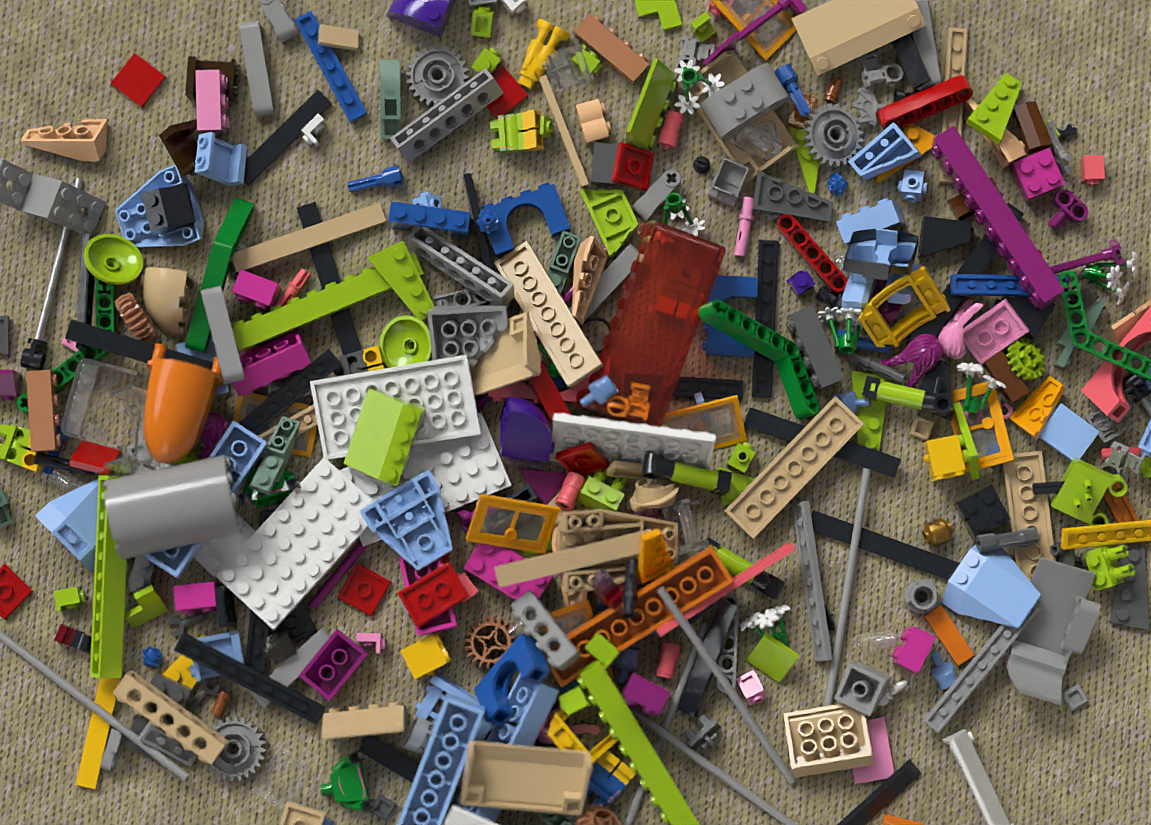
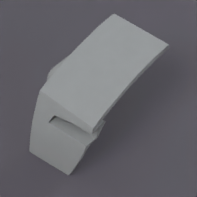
(1059, 628)

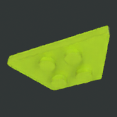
(611, 216)

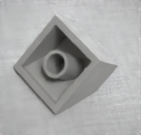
(862, 687)

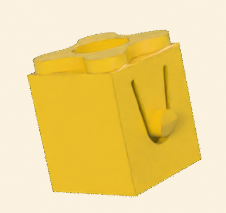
(944, 458)
(426, 656)

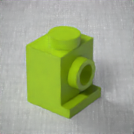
(591, 59)
(738, 464)
(69, 597)

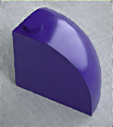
(423, 14)
(524, 431)

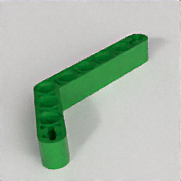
(218, 269)
(101, 314)
(1092, 339)
(771, 345)

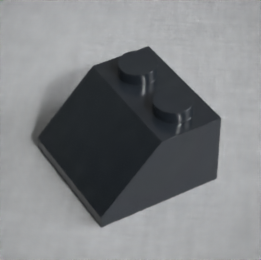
(168, 209)

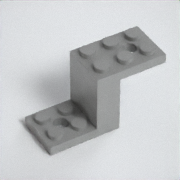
(49, 199)

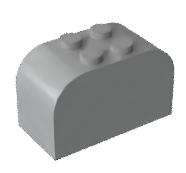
(745, 101)

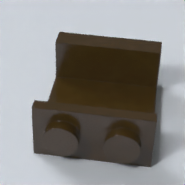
(230, 69)
(181, 145)

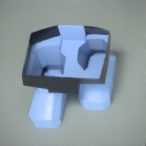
(875, 256)

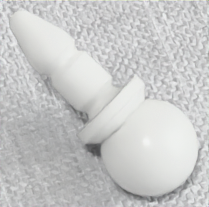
(891, 691)

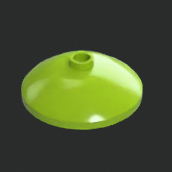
(116, 252)
(398, 338)

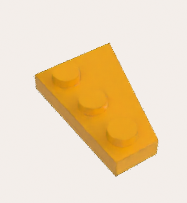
(1038, 407)
(653, 556)

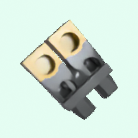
(360, 360)

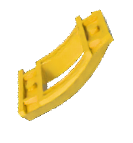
(927, 291)
(566, 740)

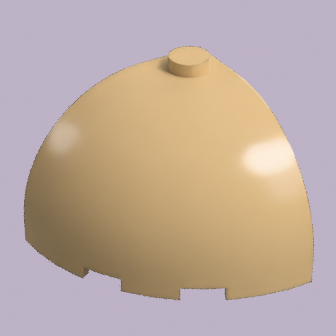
(168, 298)

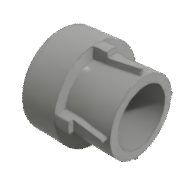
(910, 596)
(418, 735)

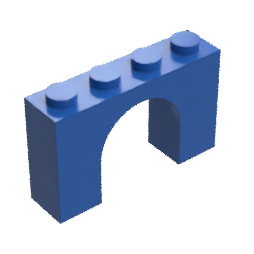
(543, 199)
(405, 216)
(726, 288)
(493, 688)

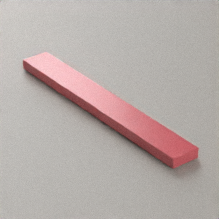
(738, 580)

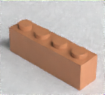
(611, 49)
(42, 411)

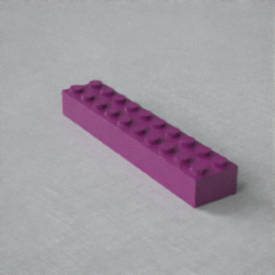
(996, 218)

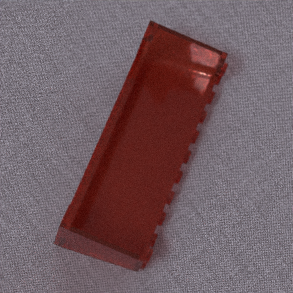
(656, 319)

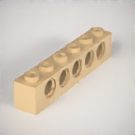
(182, 717)

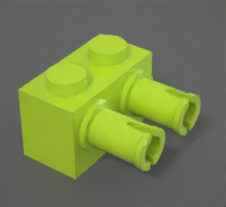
(601, 496)
(1105, 566)

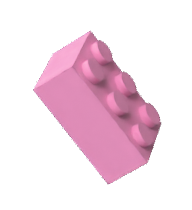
(212, 101)

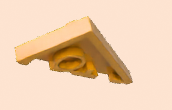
(922, 141)

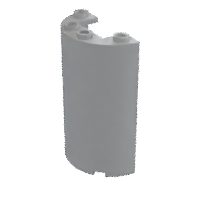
(172, 507)

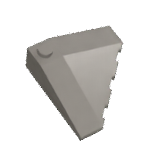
(464, 330)

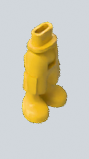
(538, 52)

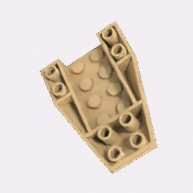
(596, 525)

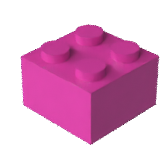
(1037, 175)
(256, 290)
(195, 596)
(913, 649)

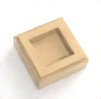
(921, 428)

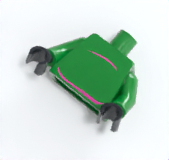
(279, 492)
(349, 784)

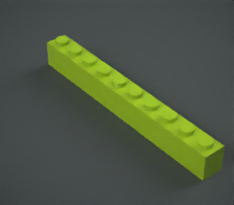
(311, 308)
(108, 597)
(635, 745)

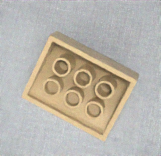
(364, 721)
(827, 740)

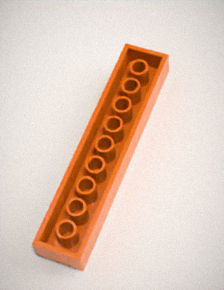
(686, 585)

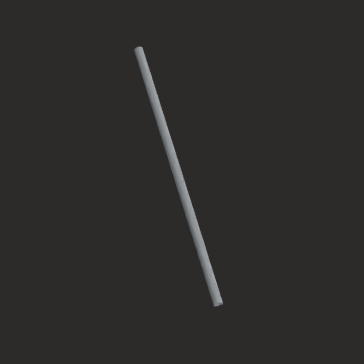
(847, 587)
(726, 685)
(93, 706)
(668, 718)
(710, 767)

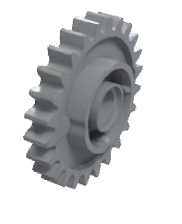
(431, 62)
(819, 139)
(249, 749)

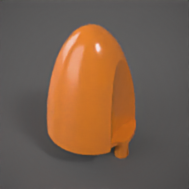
(177, 405)

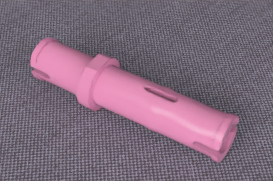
(746, 218)

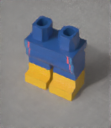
(605, 786)

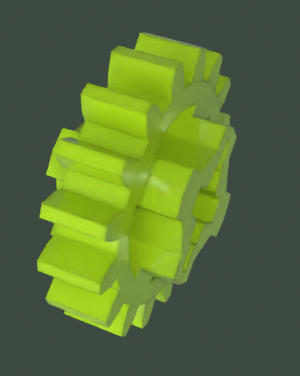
(1026, 361)

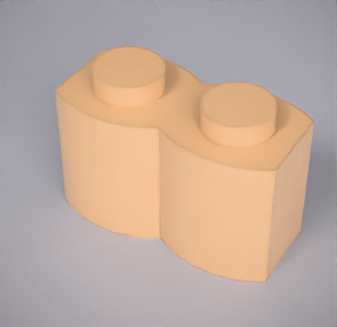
(593, 121)

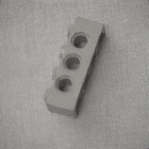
(567, 653)

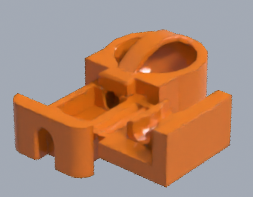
(635, 406)

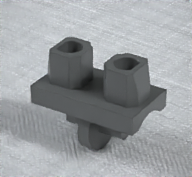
(1064, 556)
(705, 736)

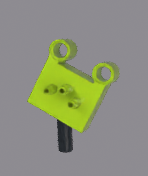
(1081, 491)

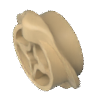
(654, 493)

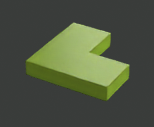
(666, 11)
(149, 607)

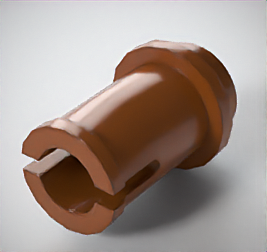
(833, 90)
(221, 703)

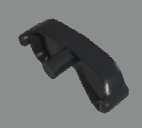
(1069, 130)
(830, 623)

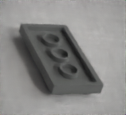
(174, 690)

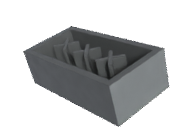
(815, 348)

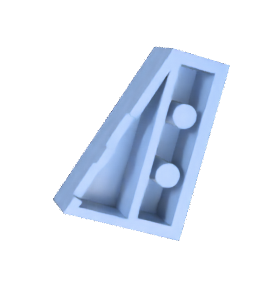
(884, 153)
(883, 216)

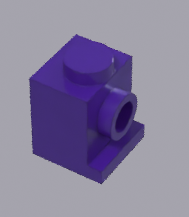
(800, 282)

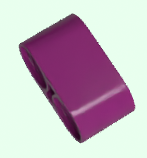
(1065, 211)

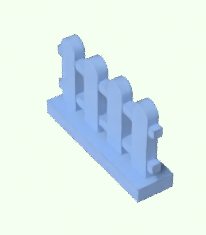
(442, 684)

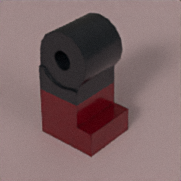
(73, 638)

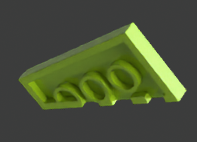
(995, 110)
(402, 276)
(872, 416)

